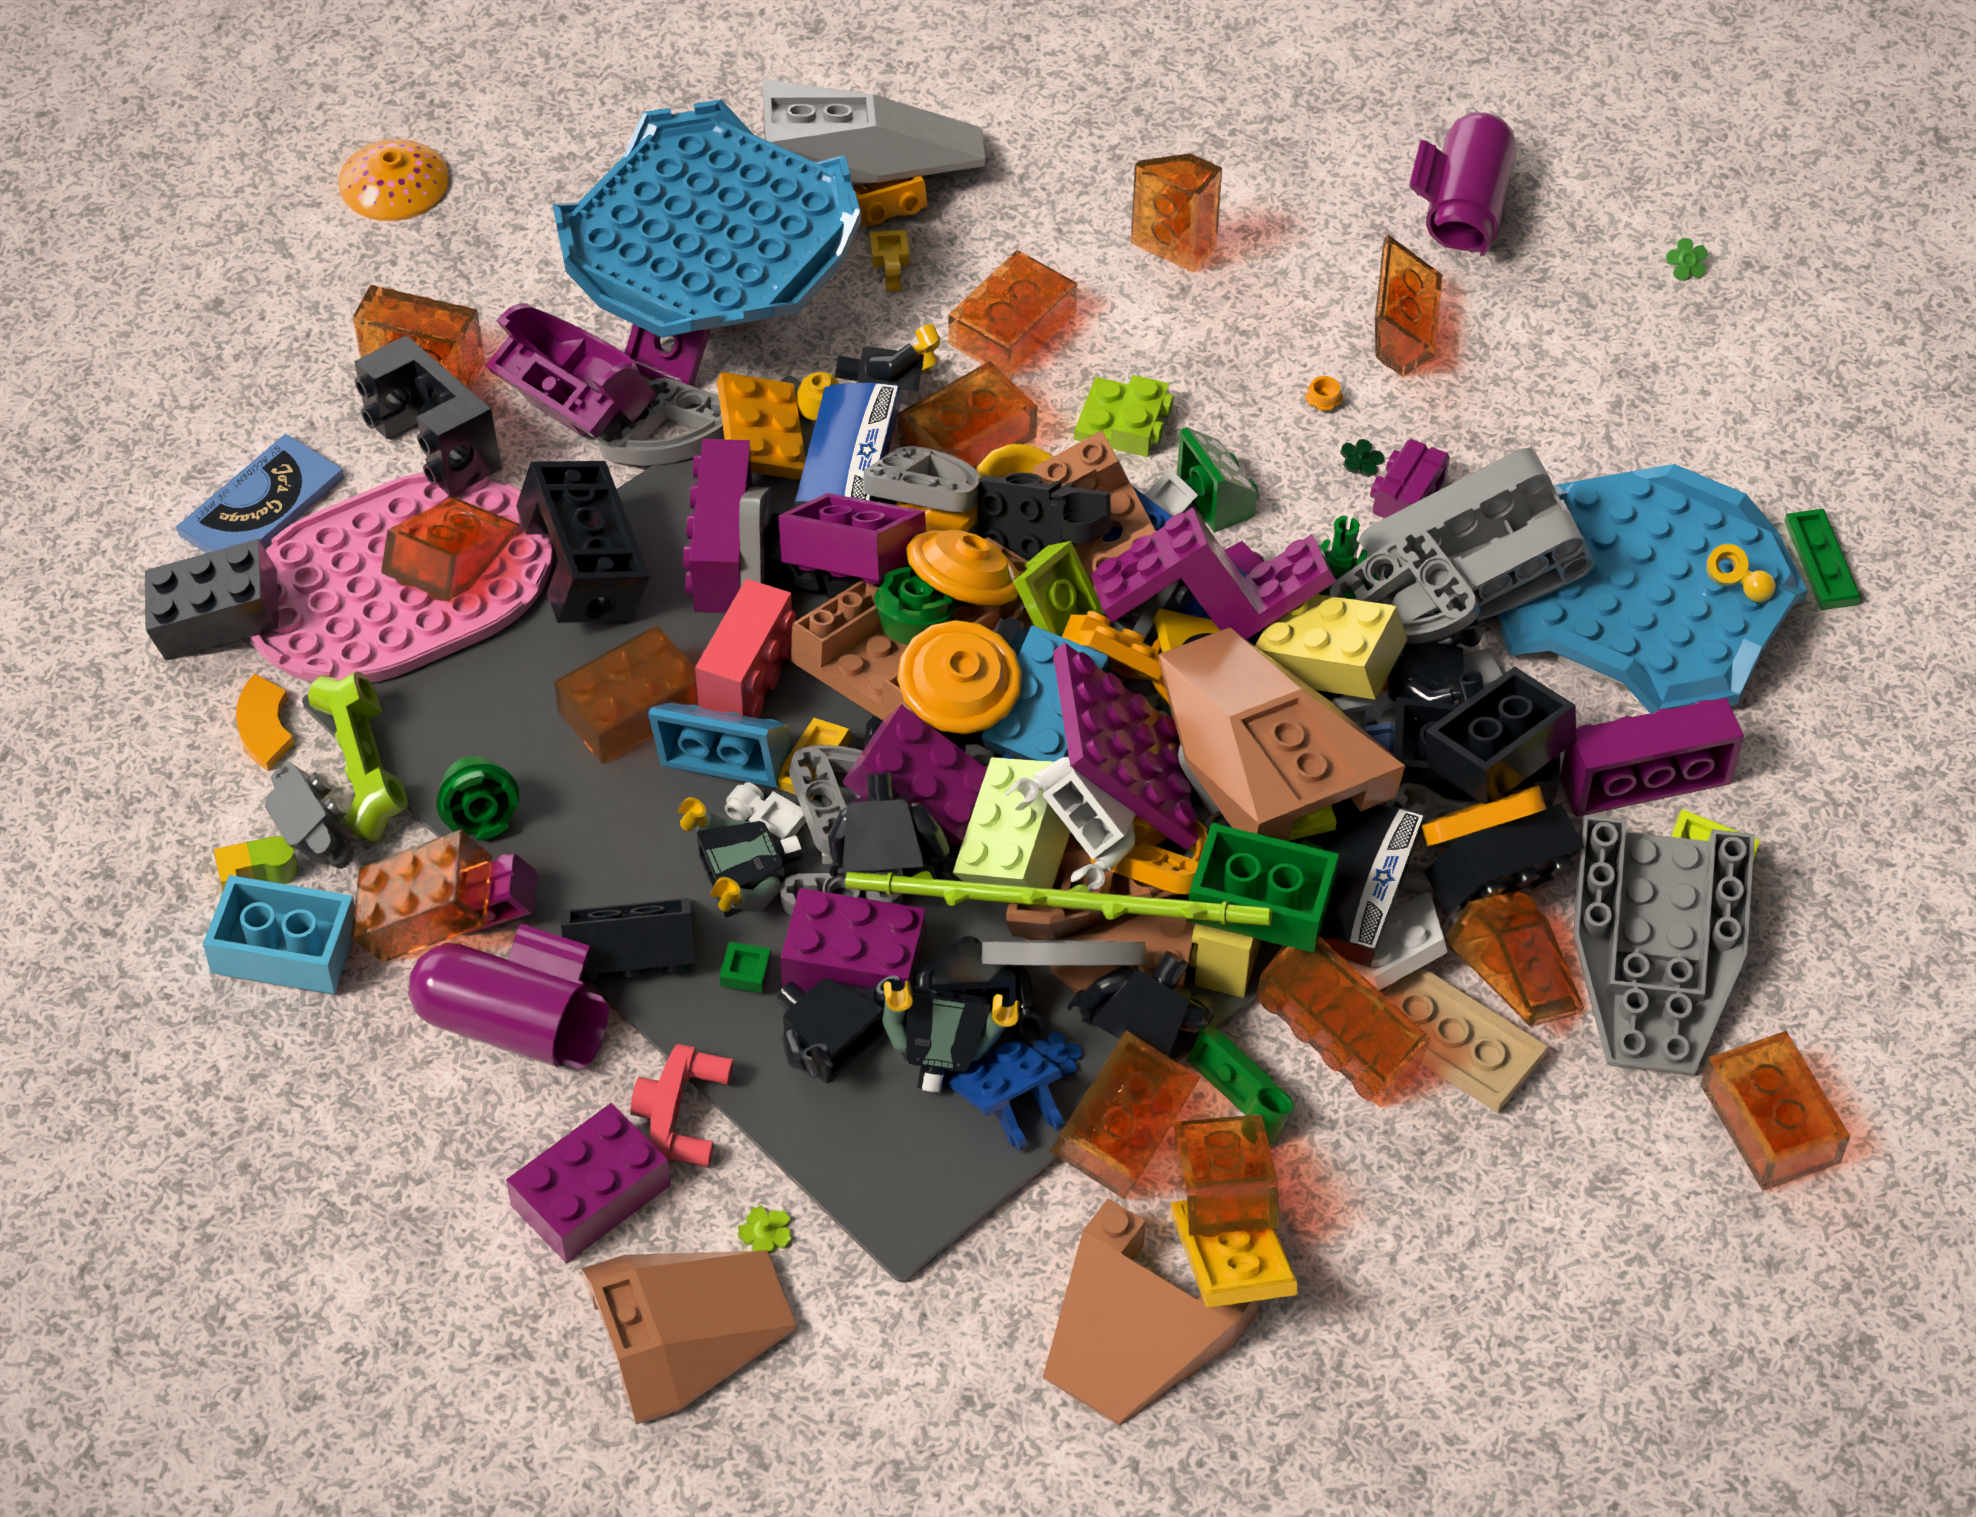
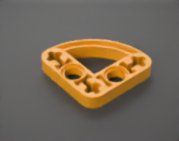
(1482, 816)
(1157, 865)

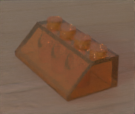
(1344, 1020)

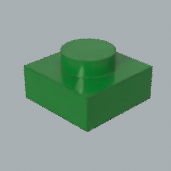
(745, 967)

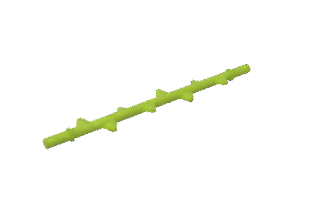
(1075, 898)

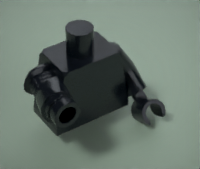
(1145, 1003)

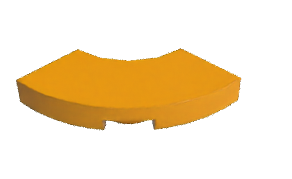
(260, 723)

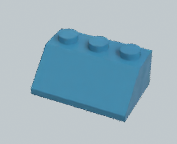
(720, 743)

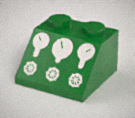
(1216, 477)

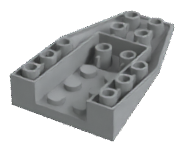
(875, 133)
(1660, 938)

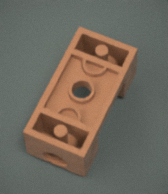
(1096, 467)

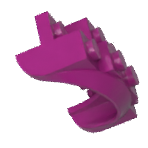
(568, 371)

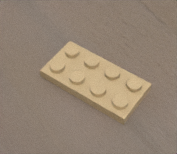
(1467, 1040)

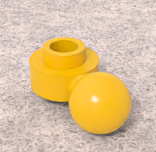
(1757, 585)

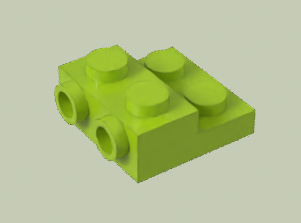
(1126, 413)
(1056, 588)

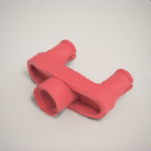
(662, 1100)

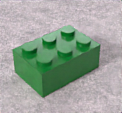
(1266, 874)

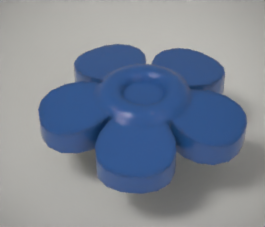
(1058, 1054)

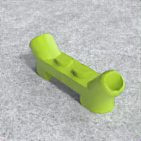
(377, 792)

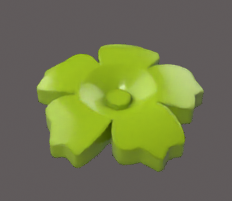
(765, 1231)

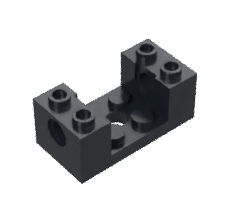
(410, 388)
(599, 561)

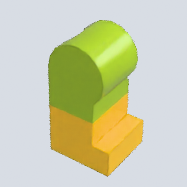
(258, 859)

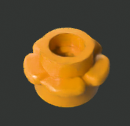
(1324, 393)

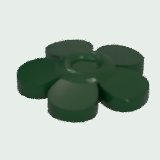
(1360, 457)

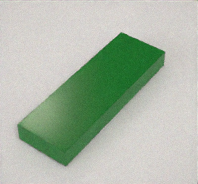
(1822, 559)

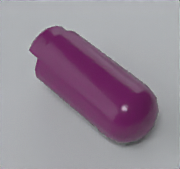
(1466, 181)
(518, 1003)

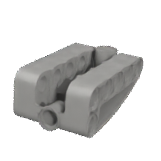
(1497, 530)

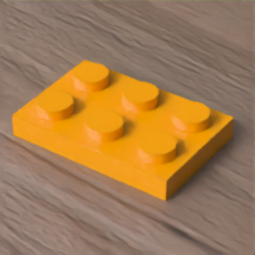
(768, 417)

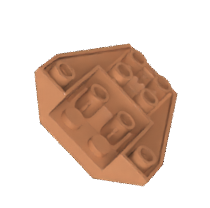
(686, 1321)

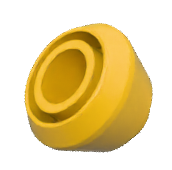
(811, 392)

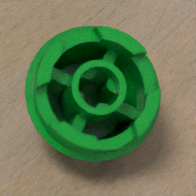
(910, 605)
(477, 797)

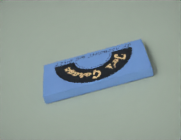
(262, 497)

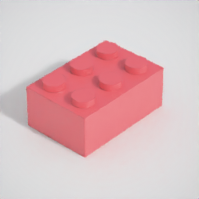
(746, 651)

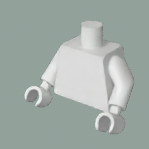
(1091, 815)

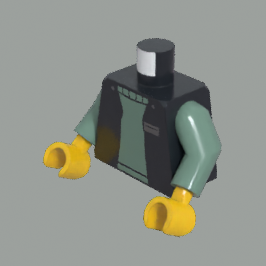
(739, 858)
(943, 1029)

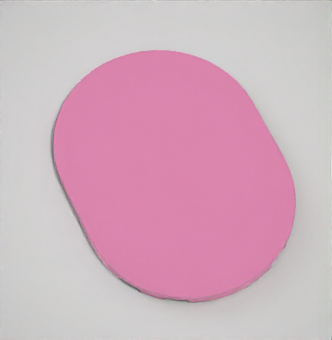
(352, 618)

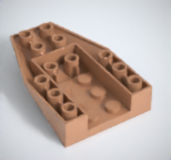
(853, 655)
(1267, 738)

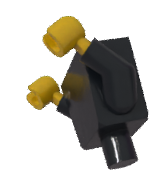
(894, 366)

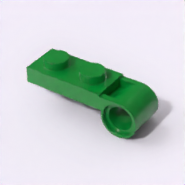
(1241, 1080)

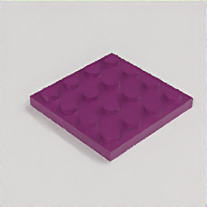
(1124, 745)

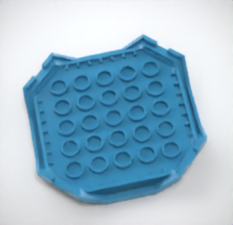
(707, 225)
(1648, 602)

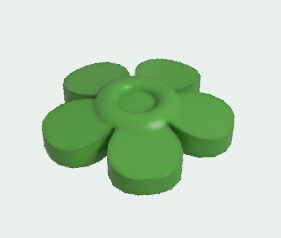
(1687, 259)

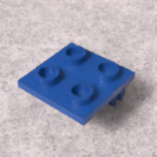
(1004, 1076)

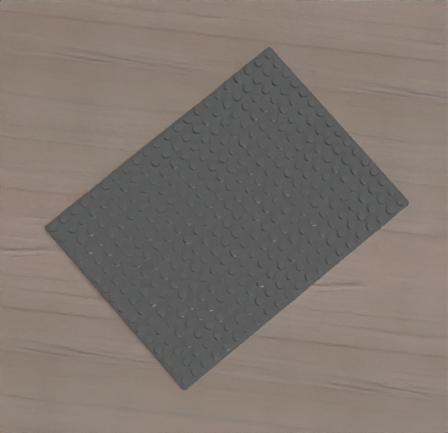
(869, 1147)

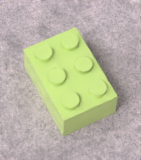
(1007, 843)

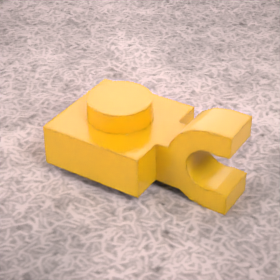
(890, 251)

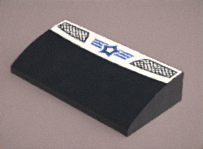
(1370, 868)

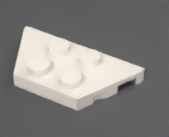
(1407, 943)

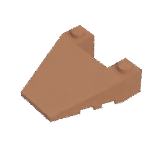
(1126, 1329)

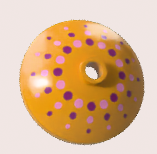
(393, 180)

